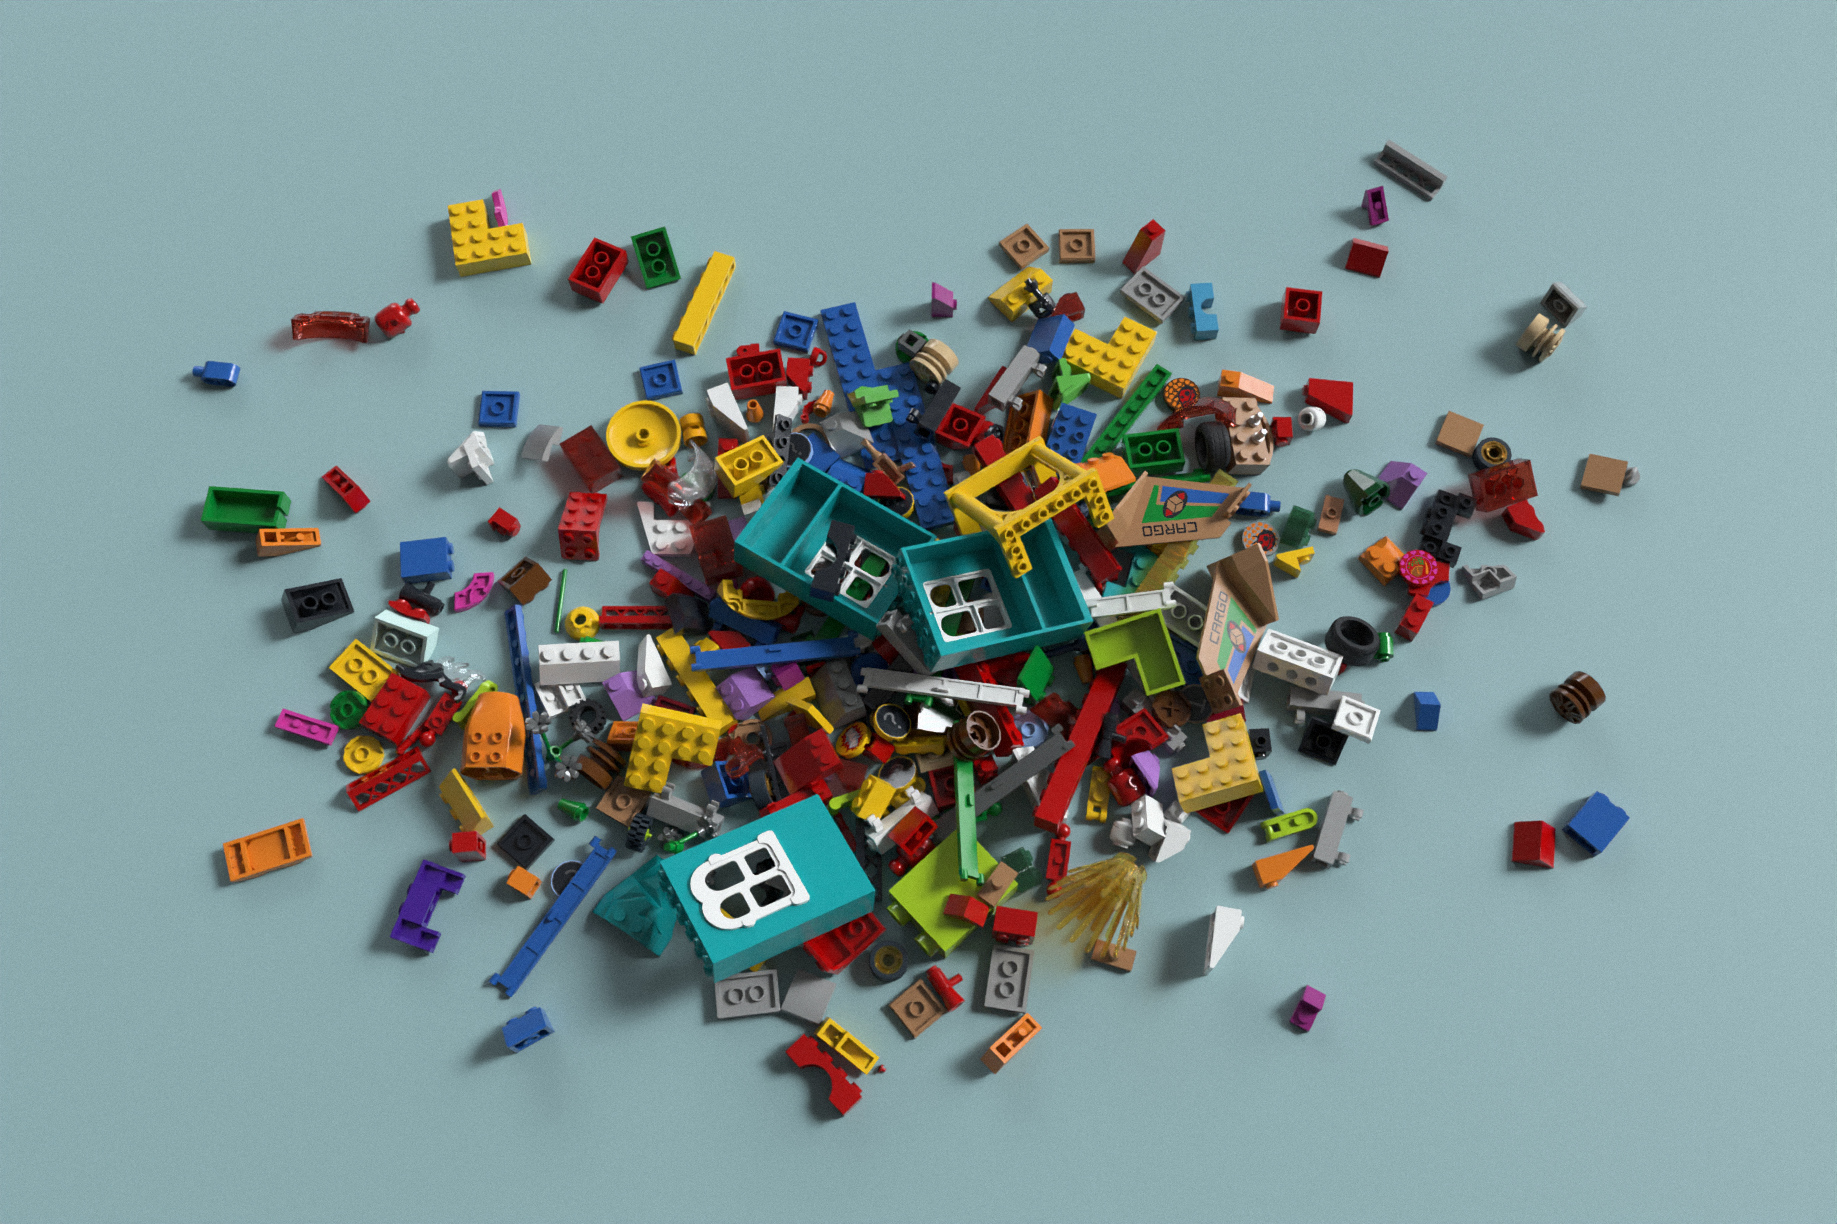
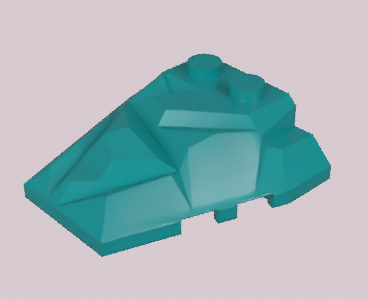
(641, 908)

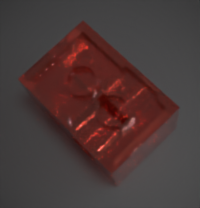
(715, 550)

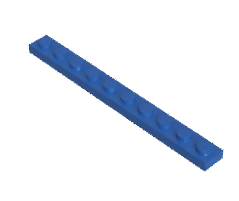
(525, 692)

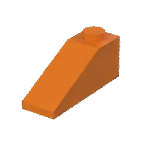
(1241, 385)
(286, 540)
(1273, 869)
(1010, 1043)

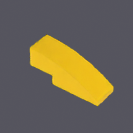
(779, 706)
(846, 1045)

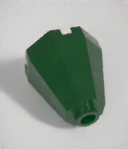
(1365, 491)

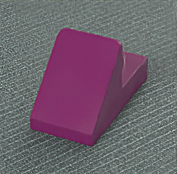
(1376, 206)
(1308, 1007)

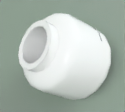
(1311, 419)
(1122, 833)

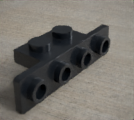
(780, 441)
(770, 754)

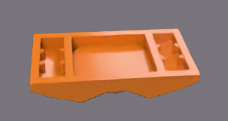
(267, 851)

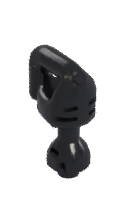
(1043, 300)

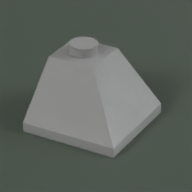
(846, 433)

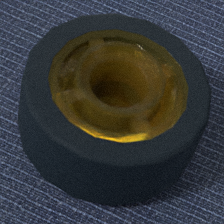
(888, 949)

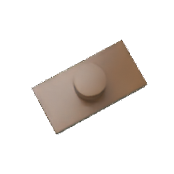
(997, 884)
(1123, 960)

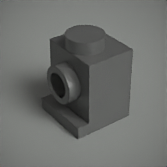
(911, 339)

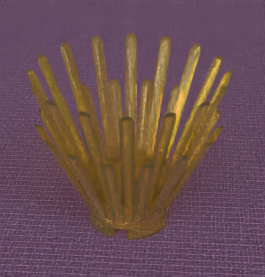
(1118, 884)

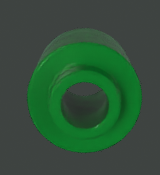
(1385, 650)

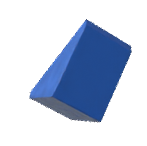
(1426, 710)

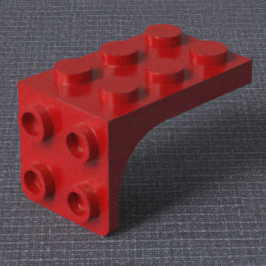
(581, 526)
(844, 944)

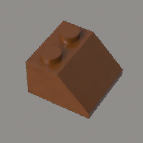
(525, 580)

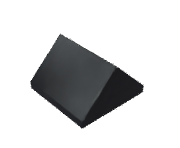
(1322, 741)

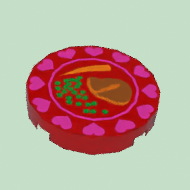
(1418, 568)

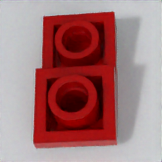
(404, 608)

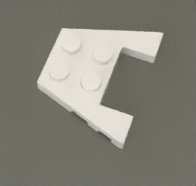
(666, 537)

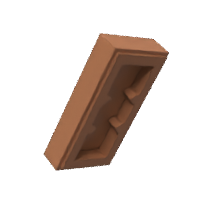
(1330, 515)

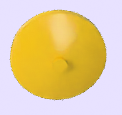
(643, 433)

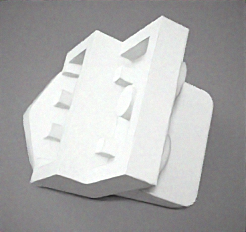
(472, 457)

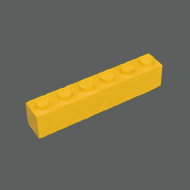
(704, 302)
(698, 683)

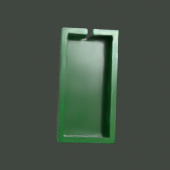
(245, 509)

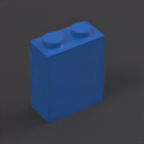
(1051, 337)
(426, 560)
(1596, 823)

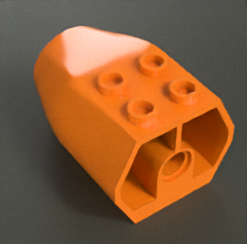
(494, 738)

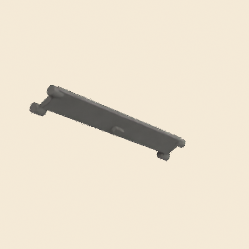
(1008, 781)

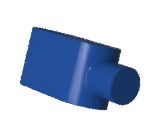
(217, 373)
(1258, 505)

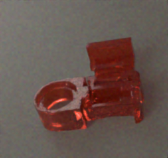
(743, 757)

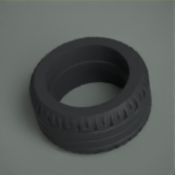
(1212, 446)
(1357, 630)

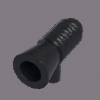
(422, 599)
(1107, 735)

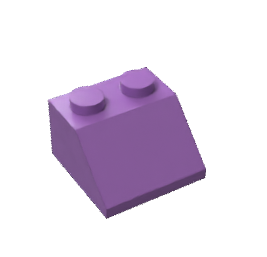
(745, 693)

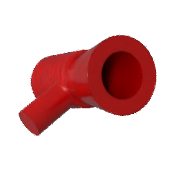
(669, 509)
(944, 987)

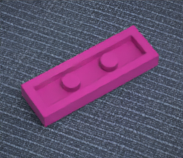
(306, 727)

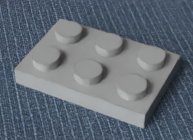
(1152, 295)
(1009, 978)
(748, 994)

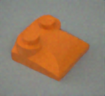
(1382, 560)

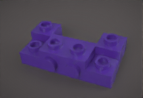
(421, 903)

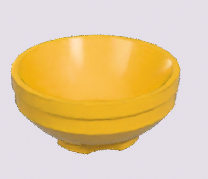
(589, 628)

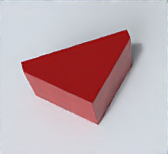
(966, 909)

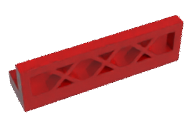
(635, 622)
(384, 772)

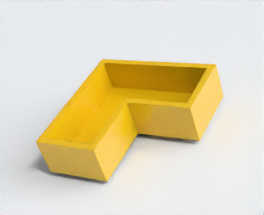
(485, 248)
(1110, 364)
(665, 736)
(1225, 774)

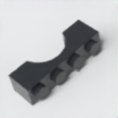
(826, 580)

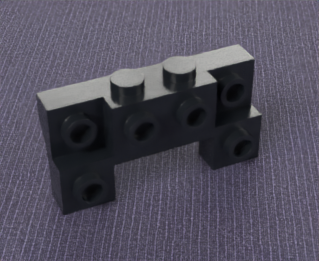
(1440, 522)

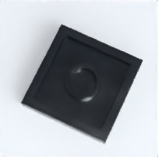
(525, 842)

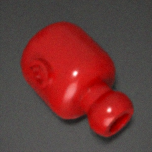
(396, 318)
(1123, 784)
(904, 861)

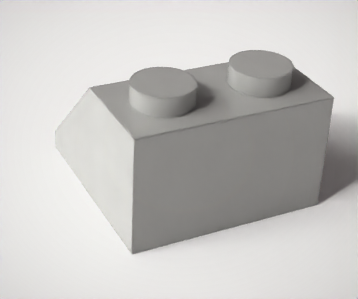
(1563, 304)

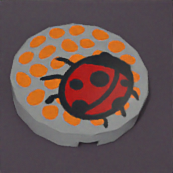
(1261, 533)

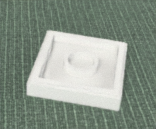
(1355, 719)

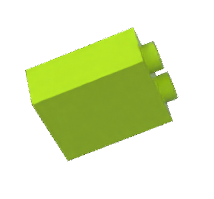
(925, 892)

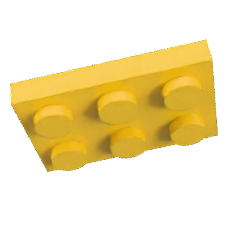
(362, 669)

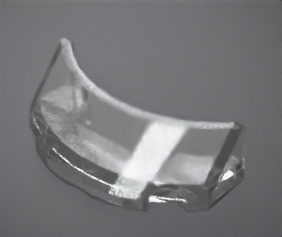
(697, 482)

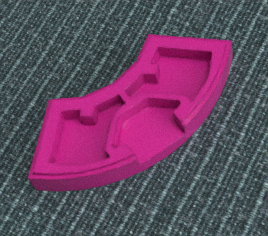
(500, 208)
(474, 593)

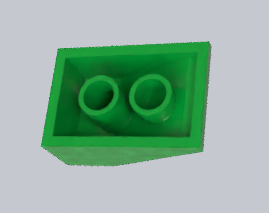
(656, 257)
(1036, 676)

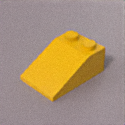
(747, 465)

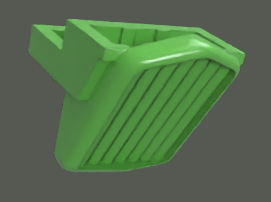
(1066, 386)
(873, 404)

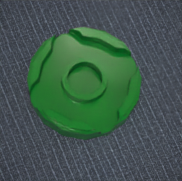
(348, 709)

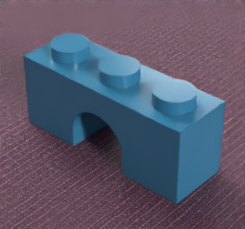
(1203, 325)

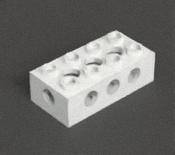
(1289, 660)

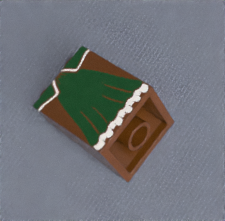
(934, 720)

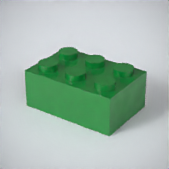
(1153, 452)

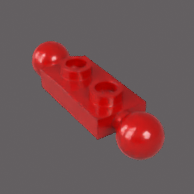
(439, 718)
(1058, 858)

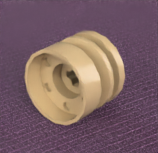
(1540, 338)
(934, 362)

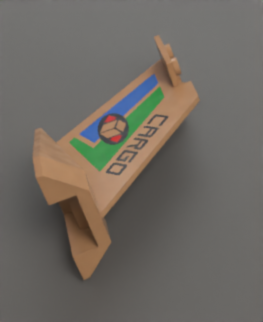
(1171, 512)
(1234, 623)

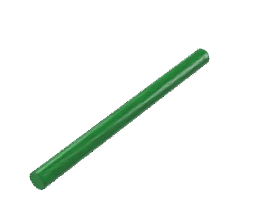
(560, 602)

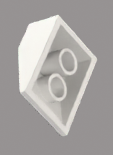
(726, 411)
(1223, 927)

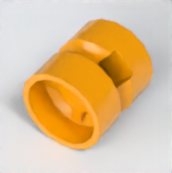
(693, 428)

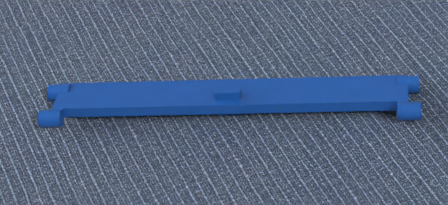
(775, 653)
(555, 918)

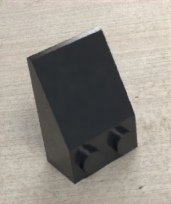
(316, 604)

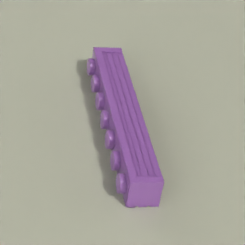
(697, 587)

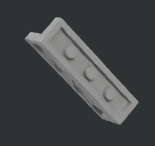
(1413, 167)

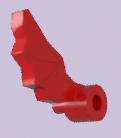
(808, 409)

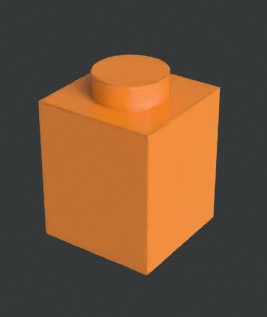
(523, 882)

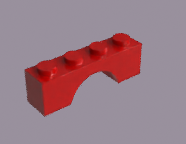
(806, 1054)

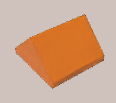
(622, 735)

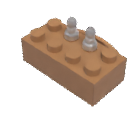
(1250, 438)

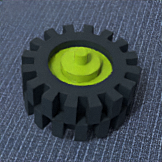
(639, 832)

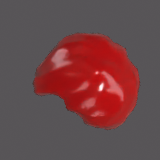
(757, 589)

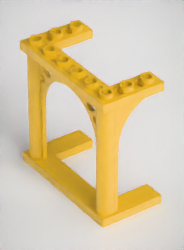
(1073, 486)

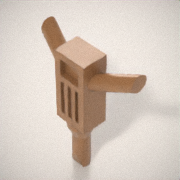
(885, 464)

